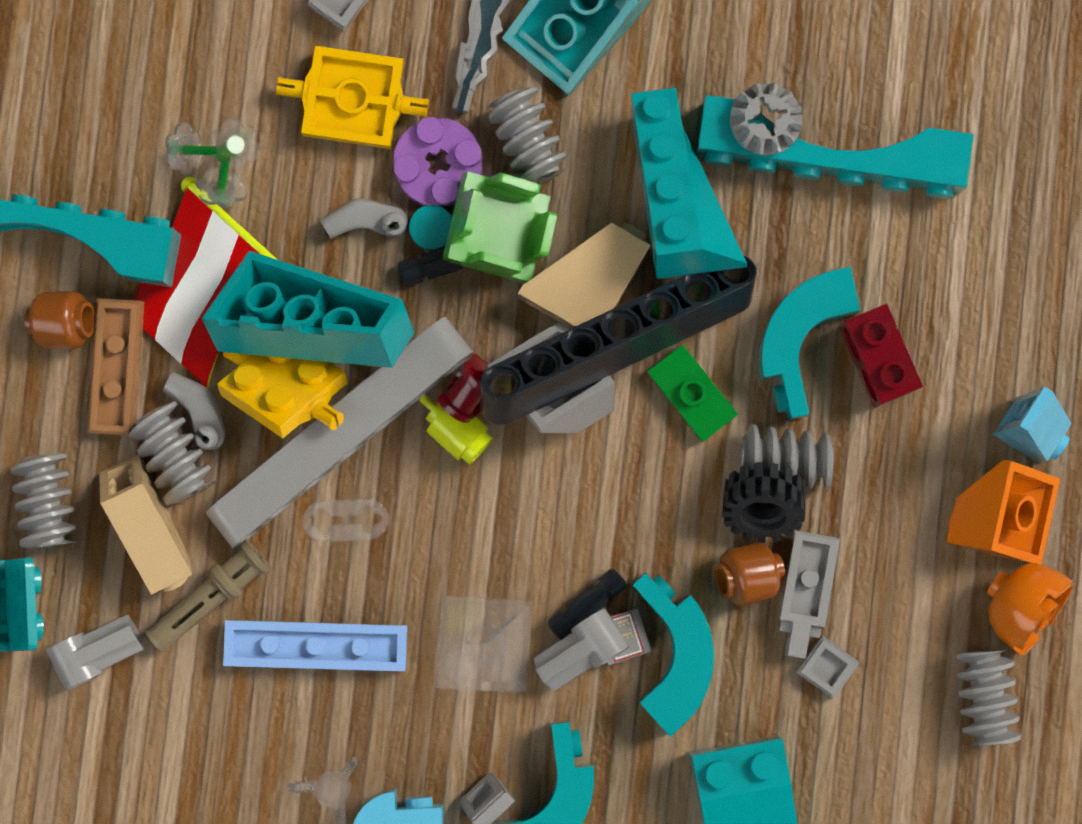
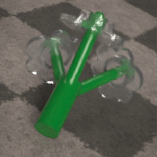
(231, 147)

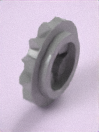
(756, 136)

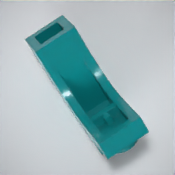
(810, 304)
(692, 661)
(573, 783)

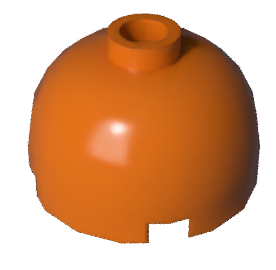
(1026, 604)

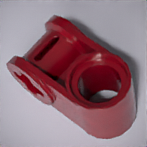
(464, 394)

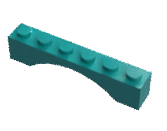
(928, 161)
(134, 249)

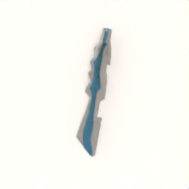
(479, 49)

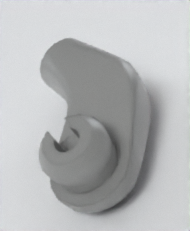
(365, 214)
(202, 408)

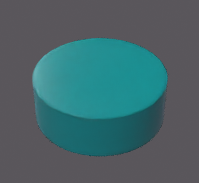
(430, 227)

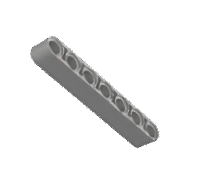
(321, 450)

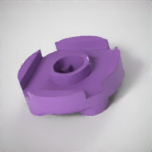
(432, 137)

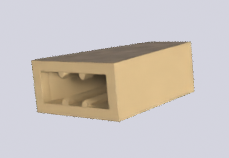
(588, 277)
(144, 525)

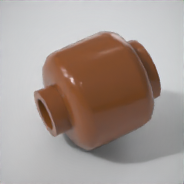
(60, 320)
(749, 574)

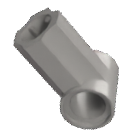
(589, 645)
(84, 656)

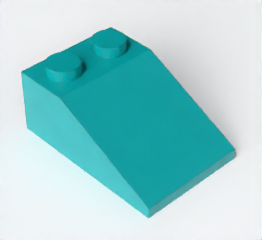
(571, 35)
(744, 783)

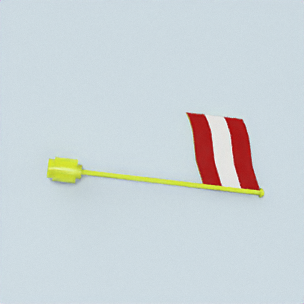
(206, 259)

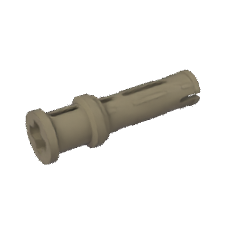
(222, 576)

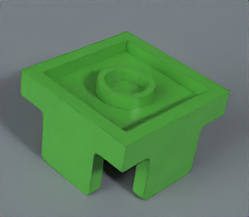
(500, 226)

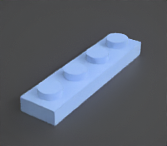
(315, 645)

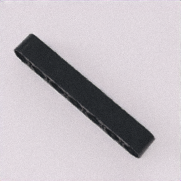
(644, 323)

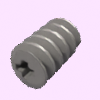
(526, 136)
(170, 454)
(801, 457)
(42, 501)
(988, 697)

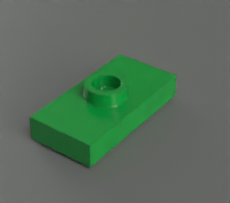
(692, 393)

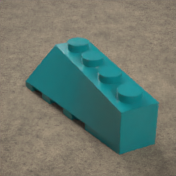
(680, 205)

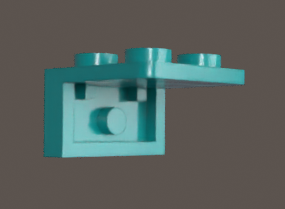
(18, 617)

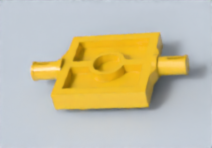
(352, 97)
(283, 390)

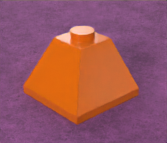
(1006, 513)

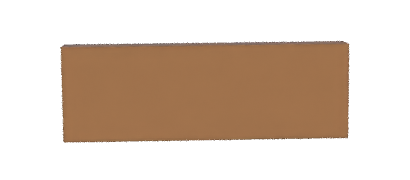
(115, 366)

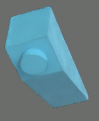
(1035, 426)

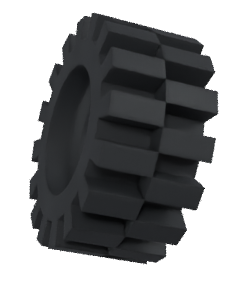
(779, 516)

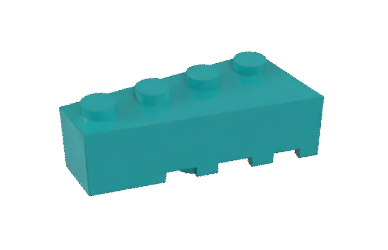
(305, 316)

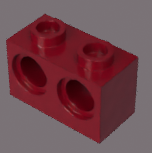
(880, 355)

